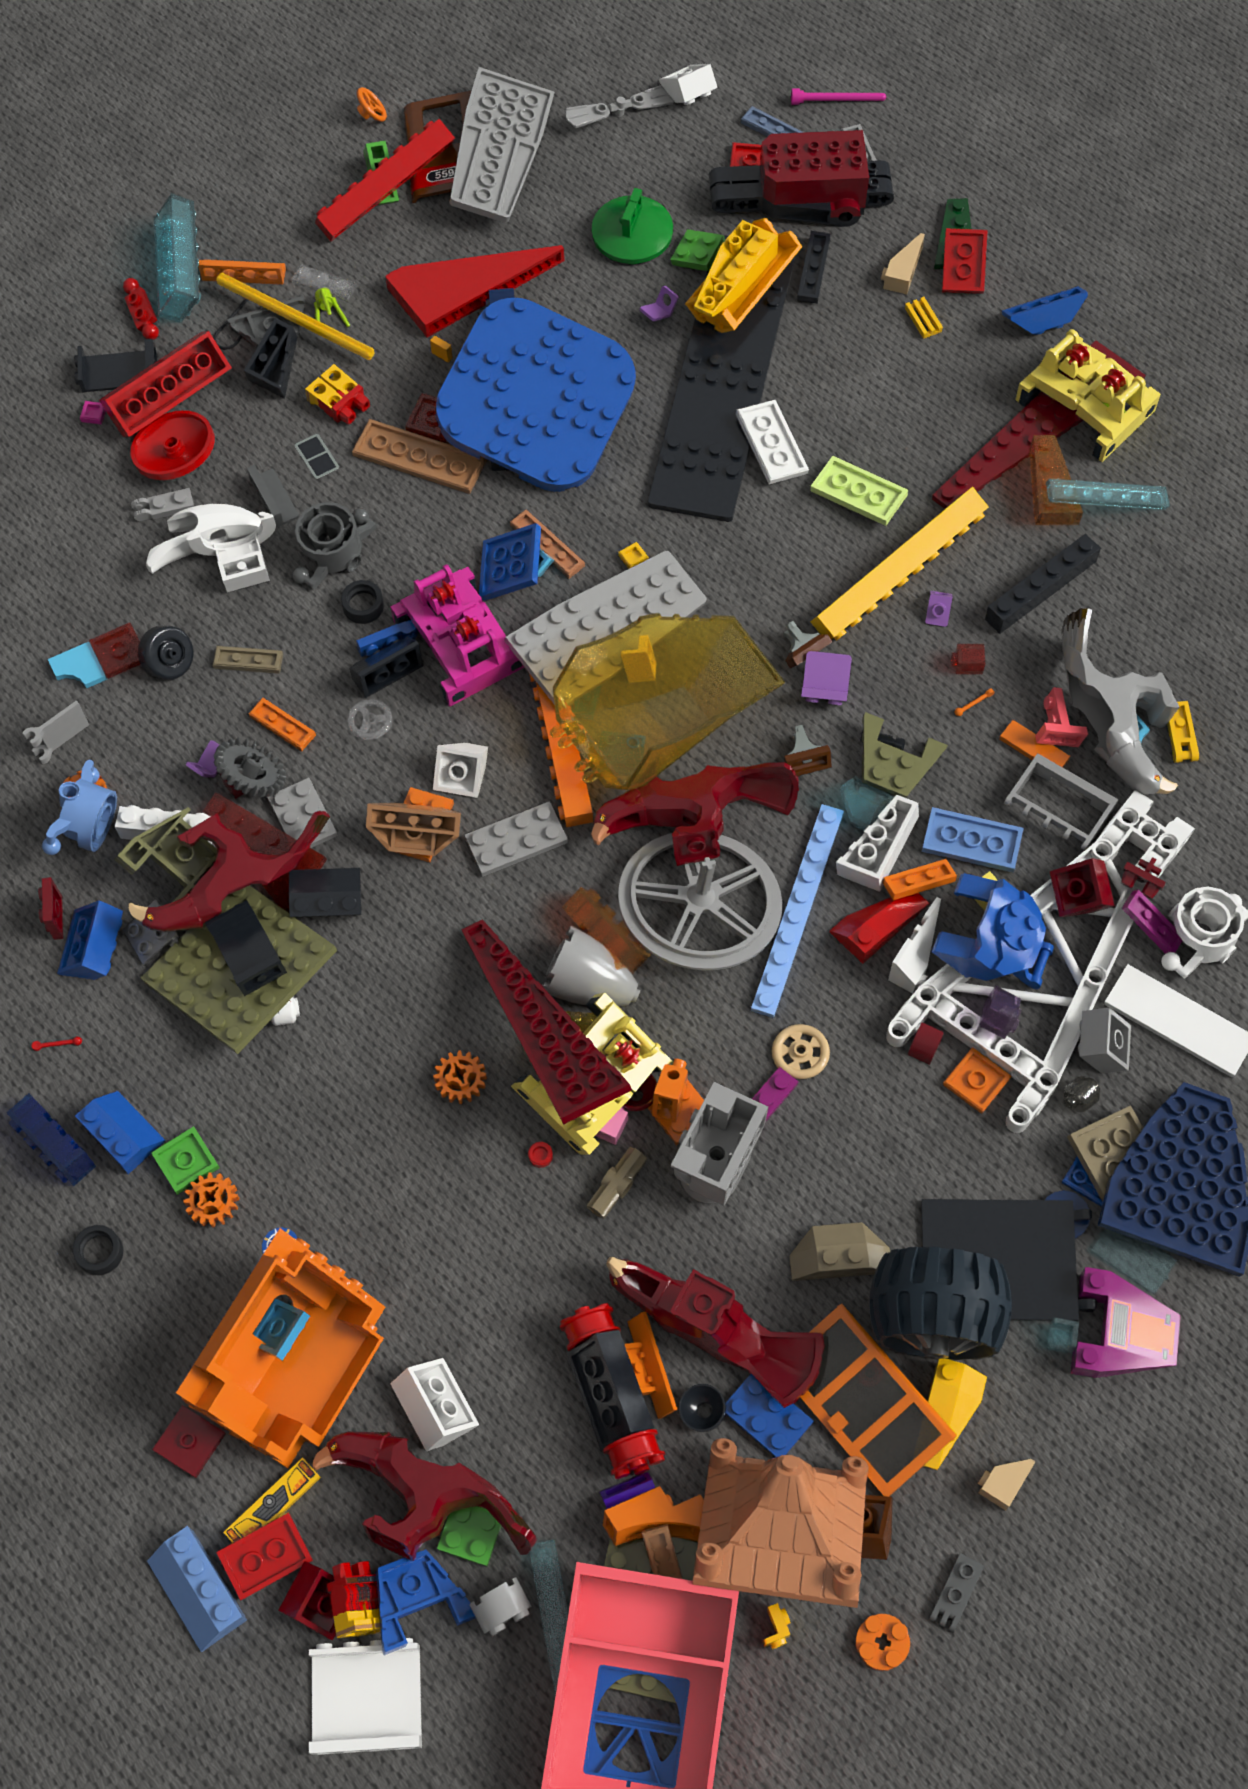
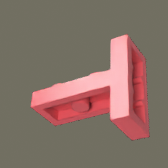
(1058, 729)

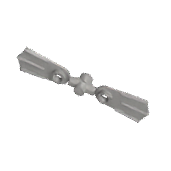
(587, 114)

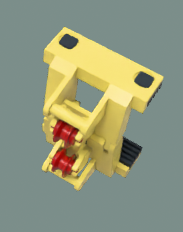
(1110, 385)
(630, 1054)

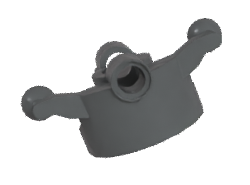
(334, 555)

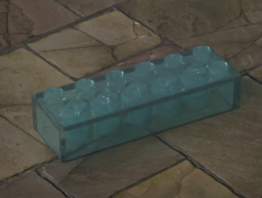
(176, 258)

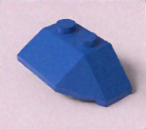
(1047, 311)

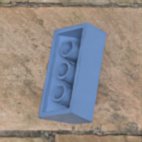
(196, 1588)

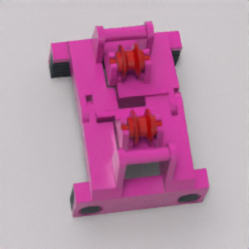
(466, 625)

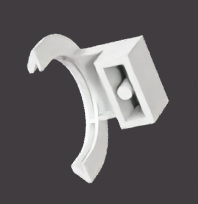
(238, 560)

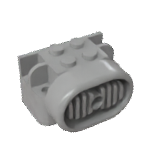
(722, 1128)

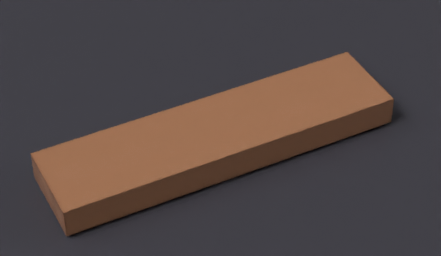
(564, 558)

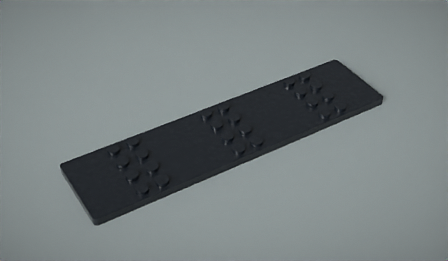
(704, 441)

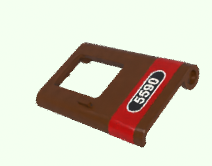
(439, 173)

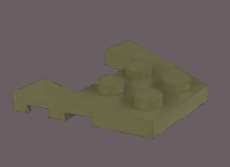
(890, 767)

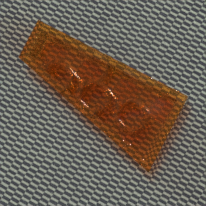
(1047, 464)

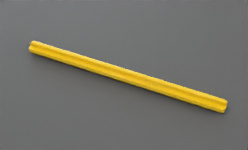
(295, 316)

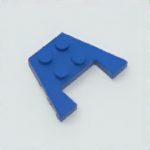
(410, 1587)

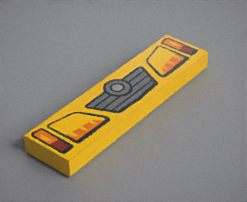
(275, 1500)

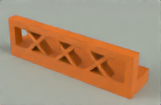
(243, 271)

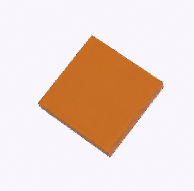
(977, 1080)

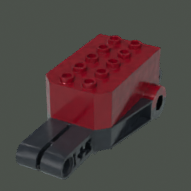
(805, 179)

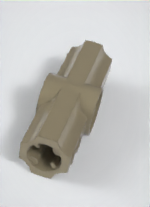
(617, 1182)

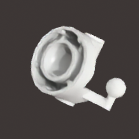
(1218, 911)

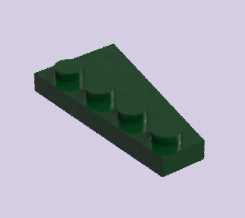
(955, 217)

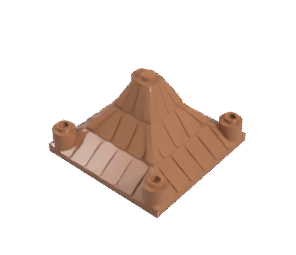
(782, 1527)

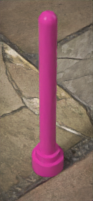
(798, 96)

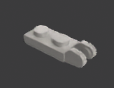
(162, 505)

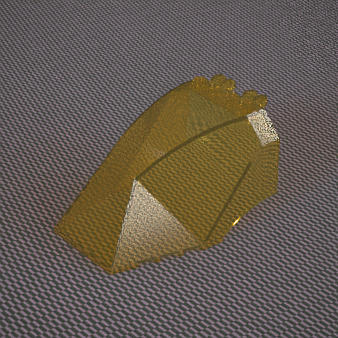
(655, 693)

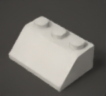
(434, 1403)

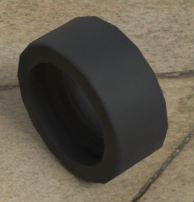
(364, 616)
(109, 1264)

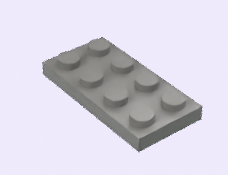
(516, 838)

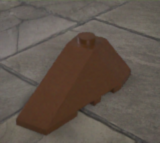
(877, 1527)

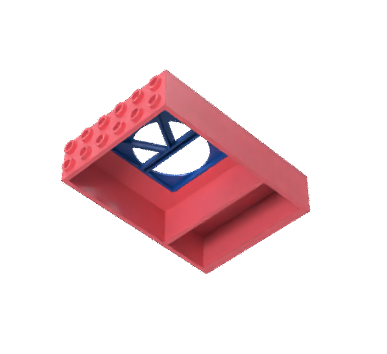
(650, 1627)

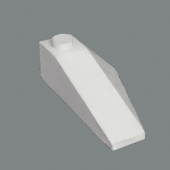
(912, 960)

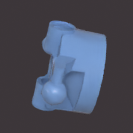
(85, 814)

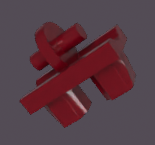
(1152, 885)

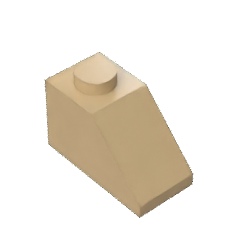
(1004, 1482)

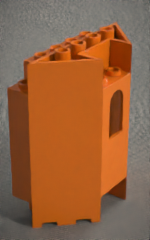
(297, 1399)

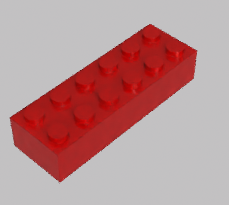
(165, 384)

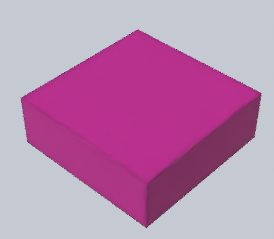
(92, 412)

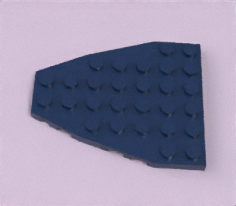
(1184, 1183)

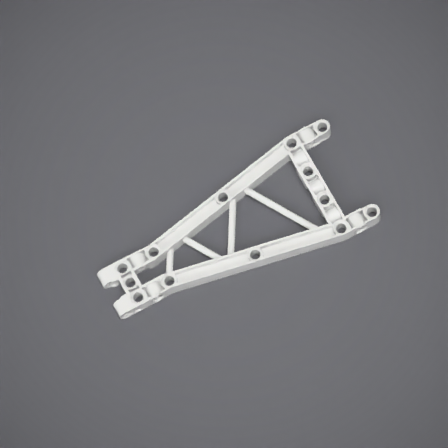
(1022, 1064)

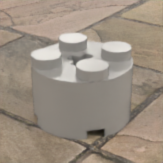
(501, 1606)

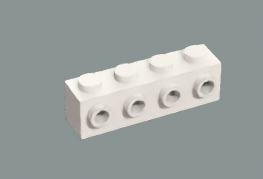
(134, 820)

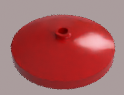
(172, 445)

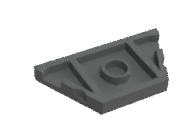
(255, 324)

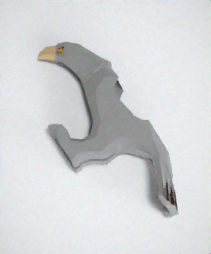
(1112, 708)

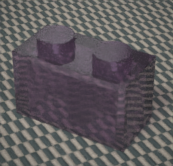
(1000, 1012)

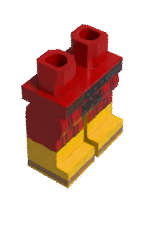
(337, 395)
(354, 1600)

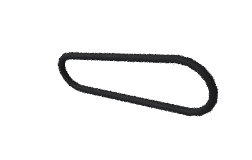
(225, 323)

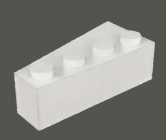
(880, 845)

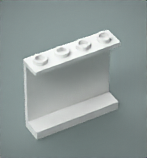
(365, 1698)

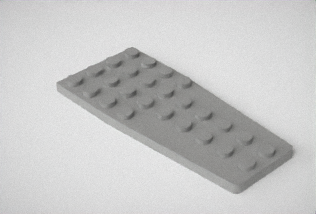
(498, 143)
(645, 589)

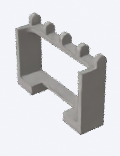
(1049, 770)

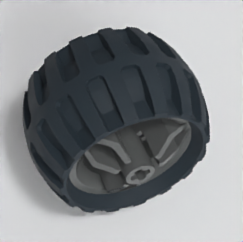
(940, 1303)

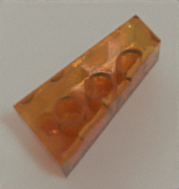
(604, 927)

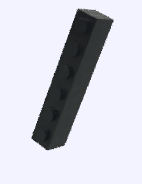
(1042, 583)

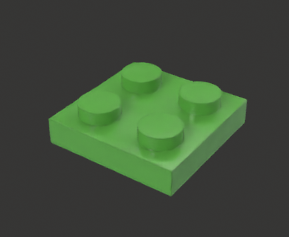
(697, 250)
(185, 1160)
(470, 1535)

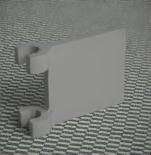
(56, 731)

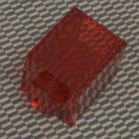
(969, 659)

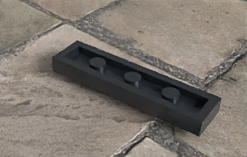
(814, 267)

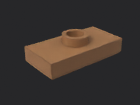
(661, 1552)

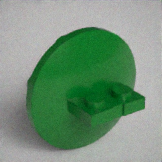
(632, 229)

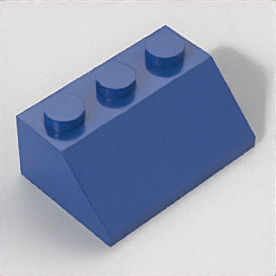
(91, 941)
(120, 1130)

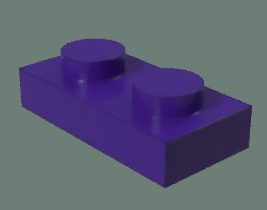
(627, 1490)

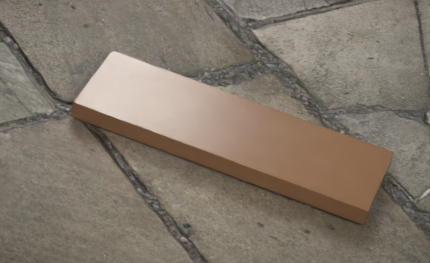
(418, 456)

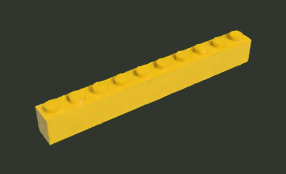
(898, 565)

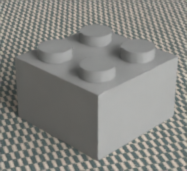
(1105, 1040)

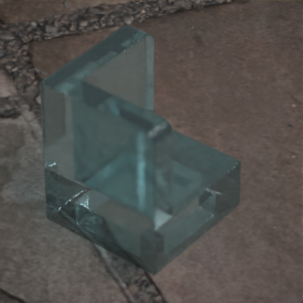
(1062, 1335)

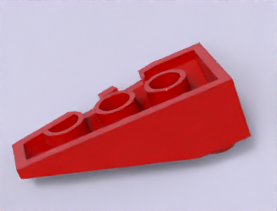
(875, 925)

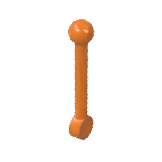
(959, 711)

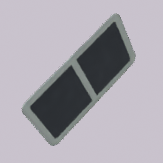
(316, 456)

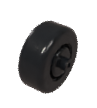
(165, 652)

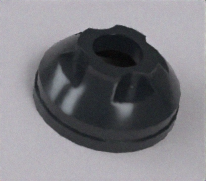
(696, 1396)

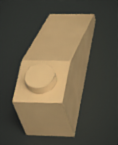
(902, 267)

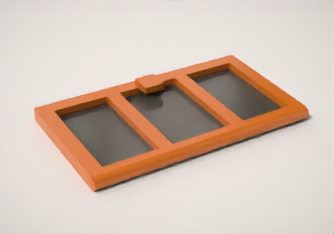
(873, 1405)

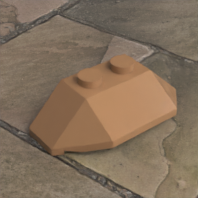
(413, 827)

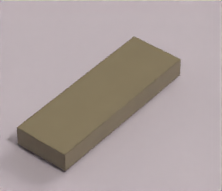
(247, 659)

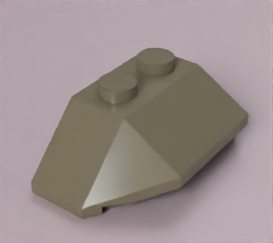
(837, 1252)

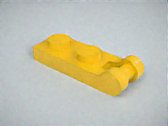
(1182, 734)

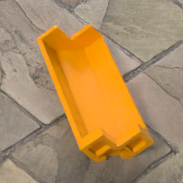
(734, 314)

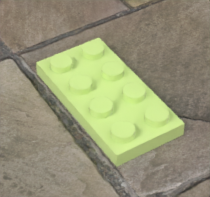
(859, 490)

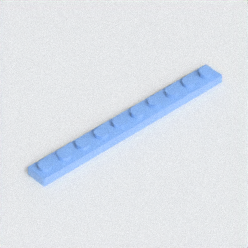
(797, 911)

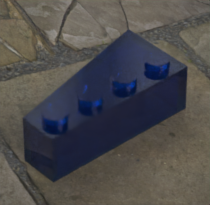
(51, 1140)

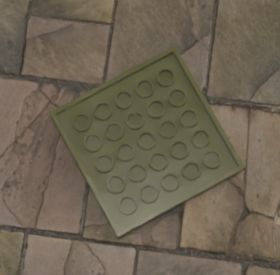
(203, 987)

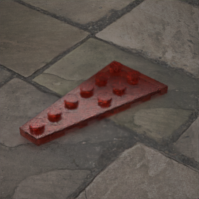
(263, 839)

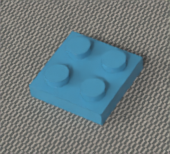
(280, 1328)

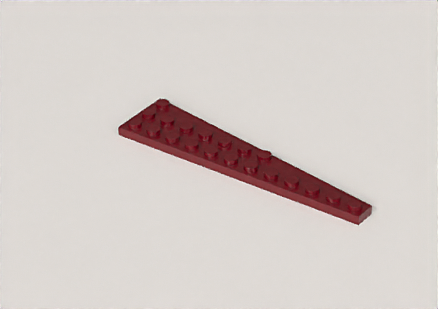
(1013, 442)
(564, 1059)

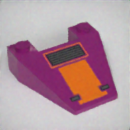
(1135, 1329)

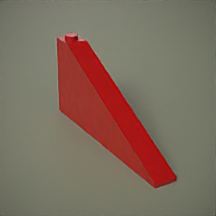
(451, 289)

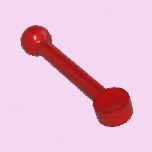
(36, 1045)

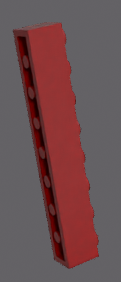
(384, 180)

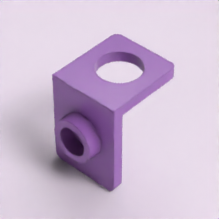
(659, 309)
(938, 608)
(205, 765)

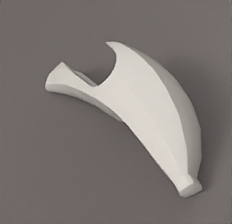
(215, 524)

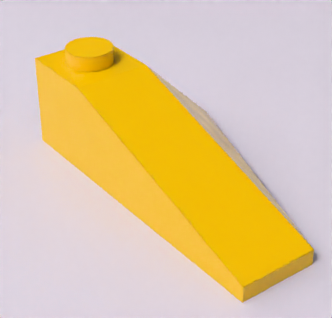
(955, 1397)

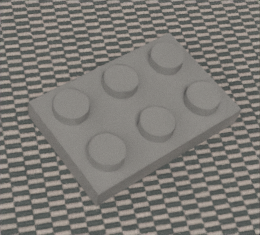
(296, 806)

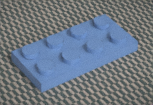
(972, 839)

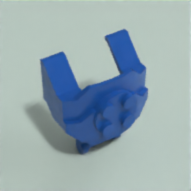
(1006, 936)

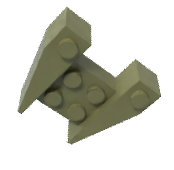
(162, 846)

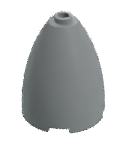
(586, 969)

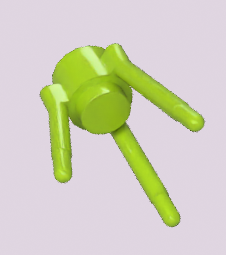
(325, 302)

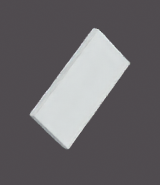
(772, 442)

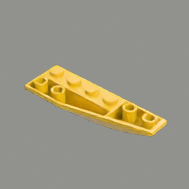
(736, 267)

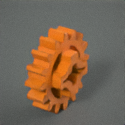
(451, 1080)
(206, 1207)

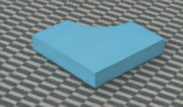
(78, 664)

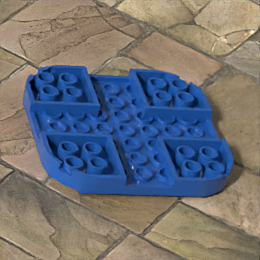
(535, 394)

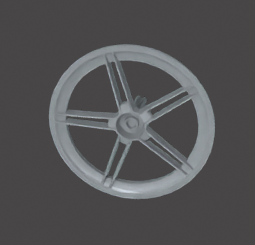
(700, 897)

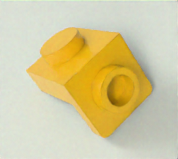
(780, 1621)

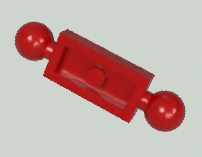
(140, 309)

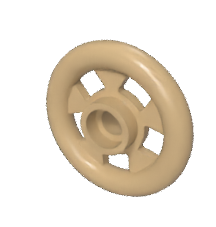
(795, 1032)

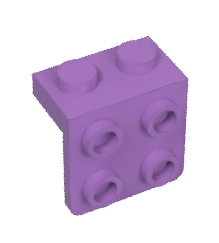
(826, 677)

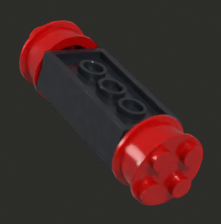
(611, 1391)

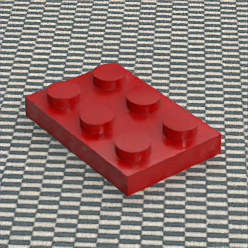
(964, 261)
(264, 1556)

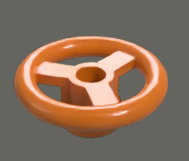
(370, 105)

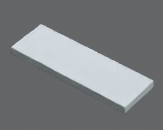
(1179, 1020)

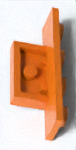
(649, 1366)

